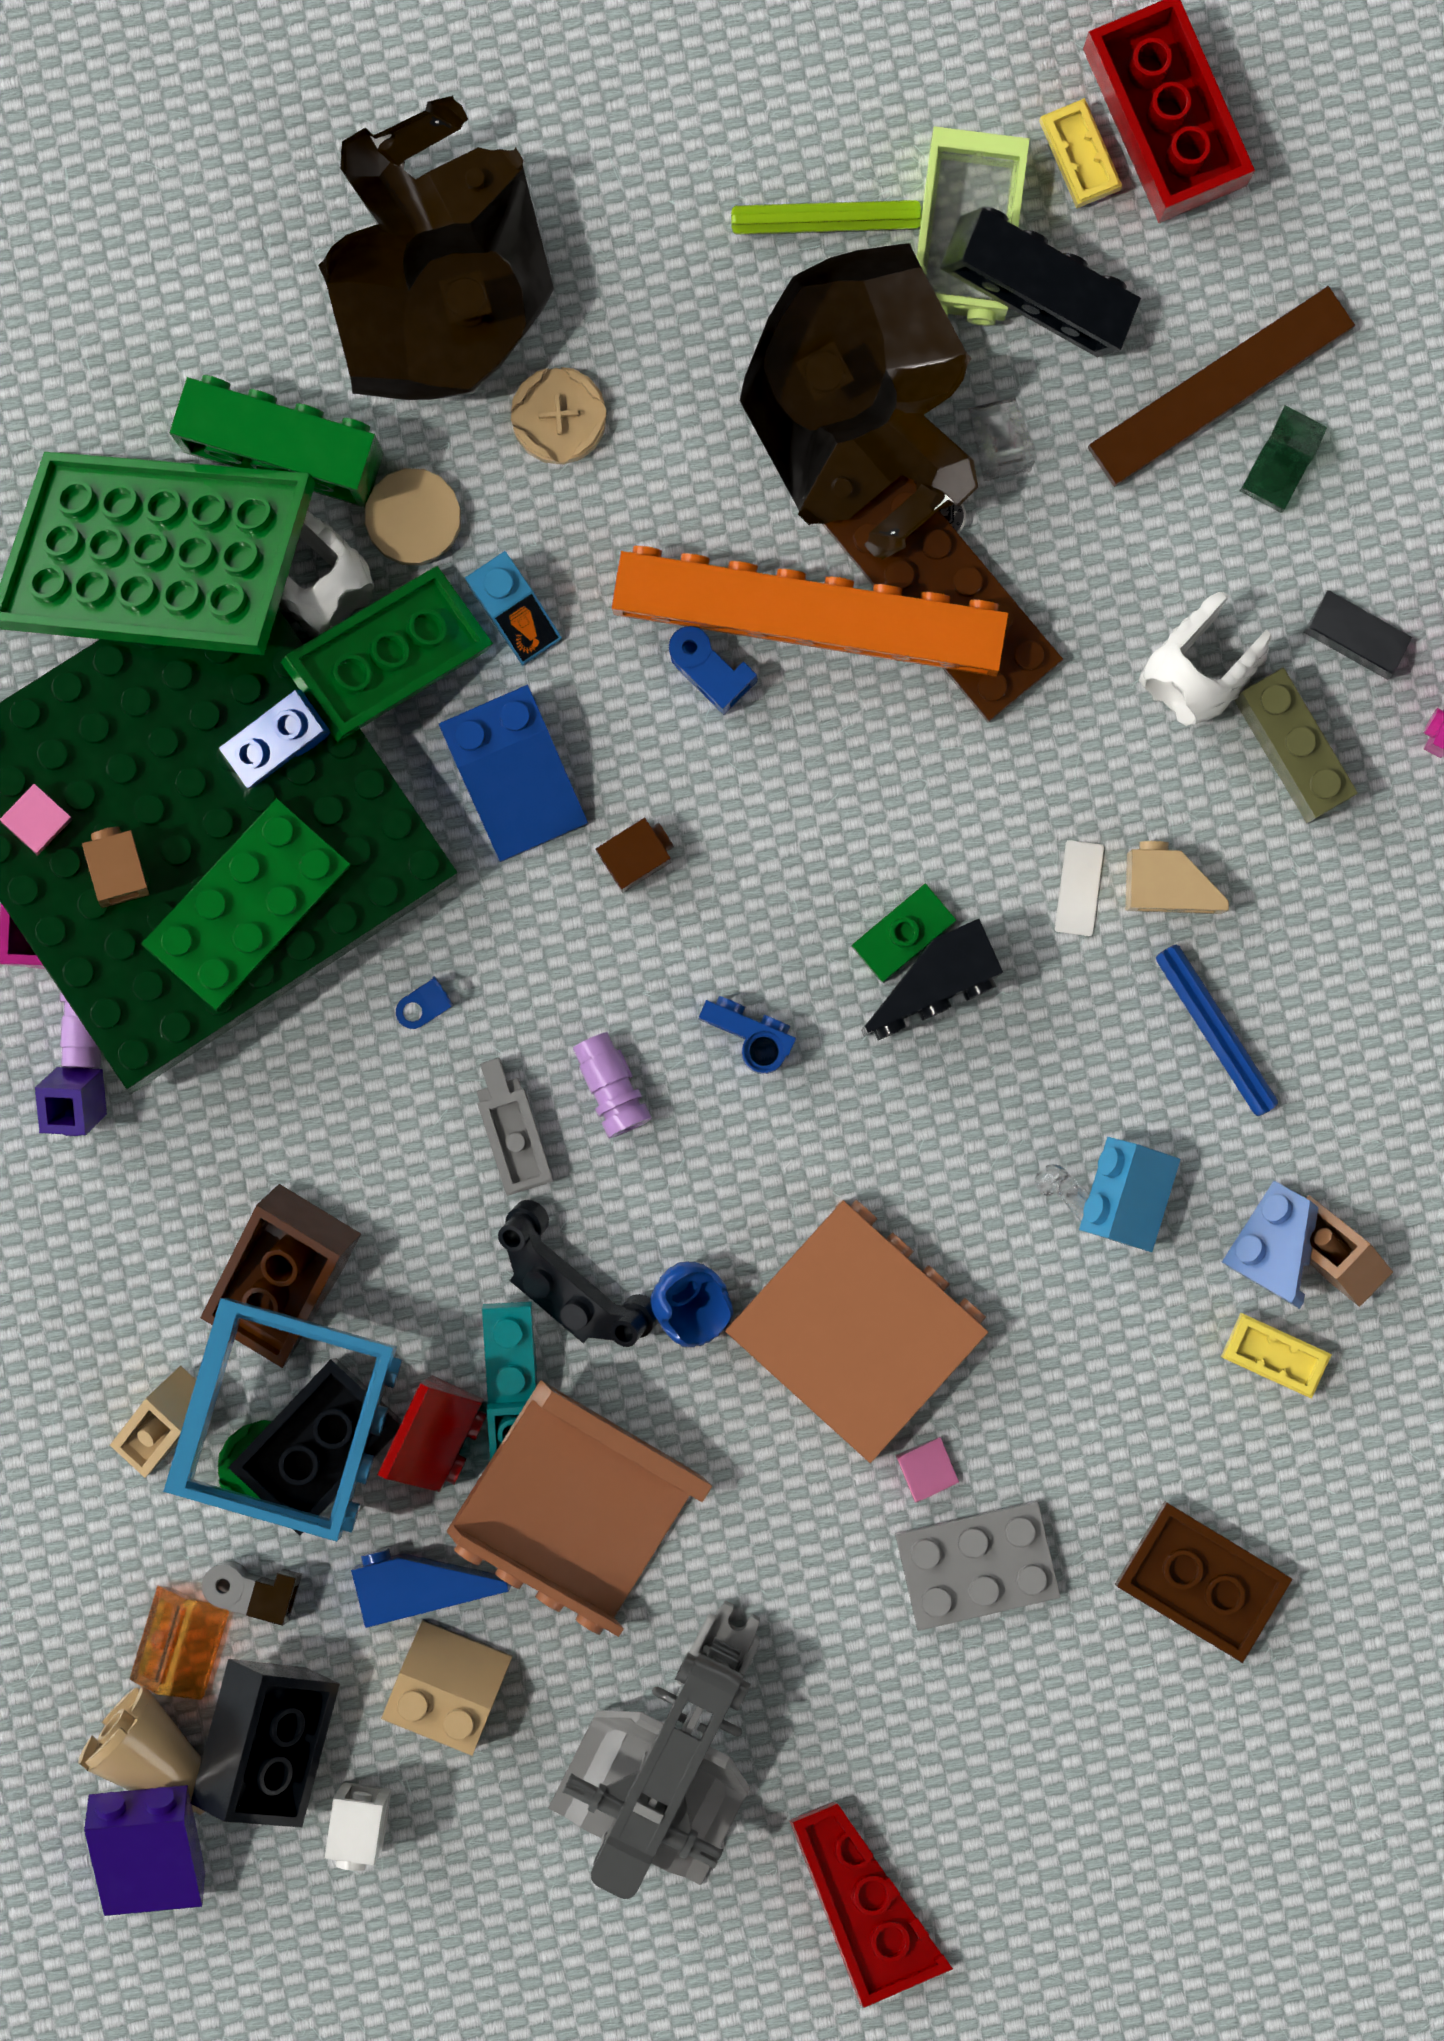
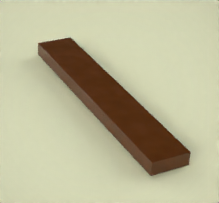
(1221, 386)

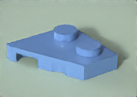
(1276, 1243)

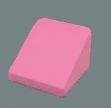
(927, 1469)

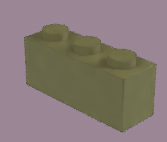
(1295, 745)

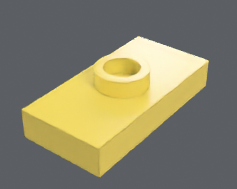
(1080, 153)
(1276, 1355)

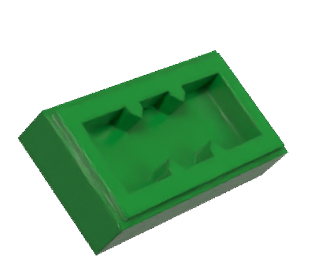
(903, 933)

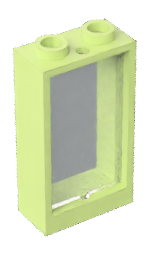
(963, 175)

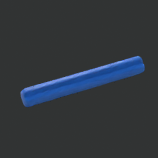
(1216, 1030)

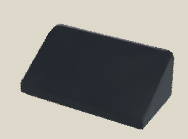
(1358, 635)

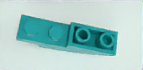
(508, 1365)

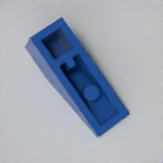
(413, 1585)

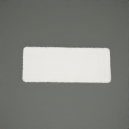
(1079, 888)

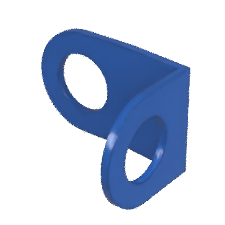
(431, 999)

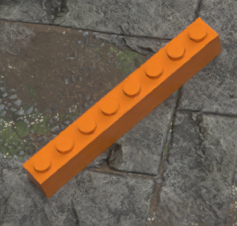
(810, 612)

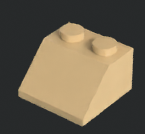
(446, 1687)

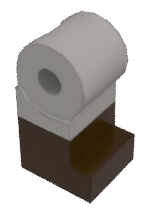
(236, 1590)

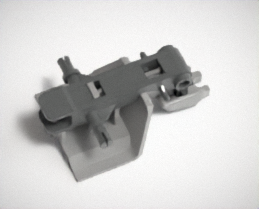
(655, 1786)

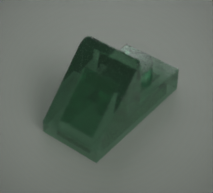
(1283, 459)

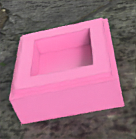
(35, 819)

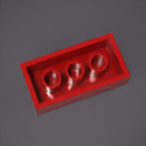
(1168, 108)

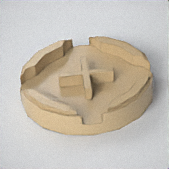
(558, 415)
(412, 516)

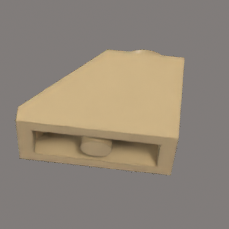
(1168, 882)
(156, 1423)

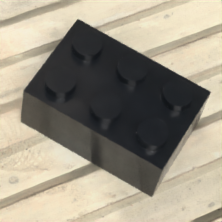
(307, 1444)
(264, 1743)

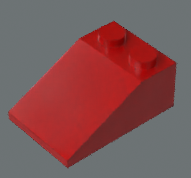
(433, 1435)

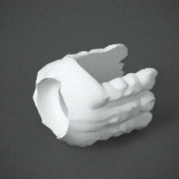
(335, 594)
(1183, 688)

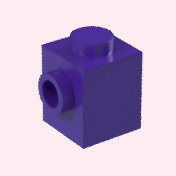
(71, 1101)

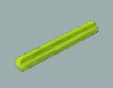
(826, 217)

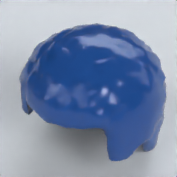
(691, 1304)

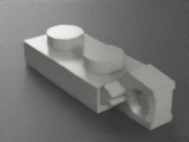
(512, 1131)

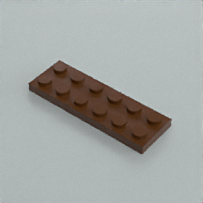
(943, 563)

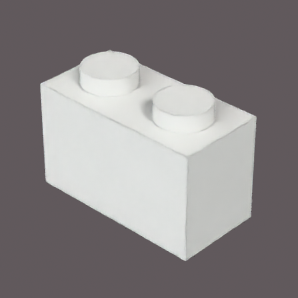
(357, 1825)

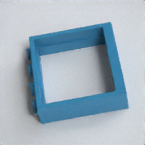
(204, 1398)

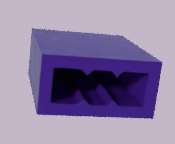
(145, 1850)

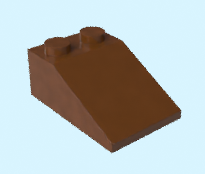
(283, 1265)

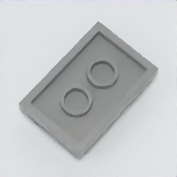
(977, 1565)

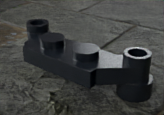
(565, 1291)

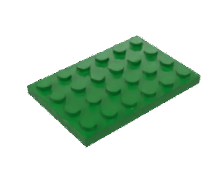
(154, 552)

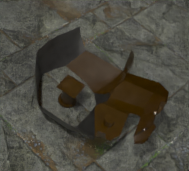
(445, 273)
(846, 389)

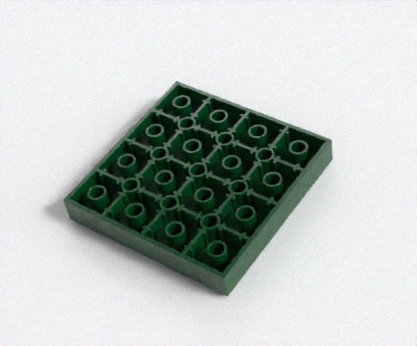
(135, 745)

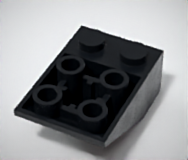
(947, 967)

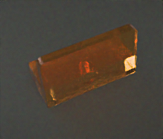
(178, 1645)

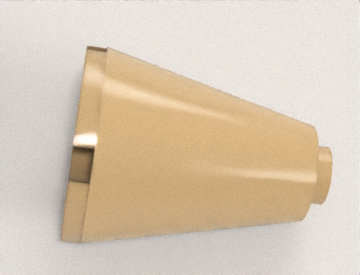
(142, 1747)

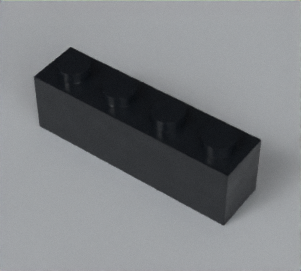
(1040, 281)

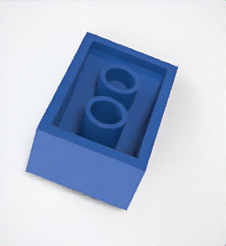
(513, 773)

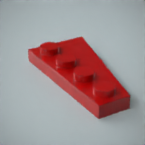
(869, 1919)

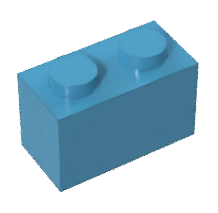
(1129, 1194)

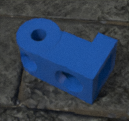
(707, 671)

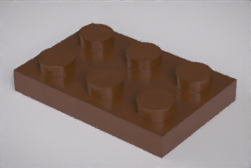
(1203, 1582)

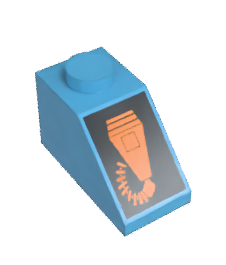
(513, 608)

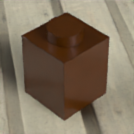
(636, 853)

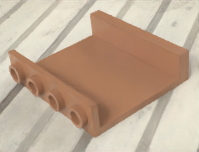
(858, 1329)
(573, 1508)

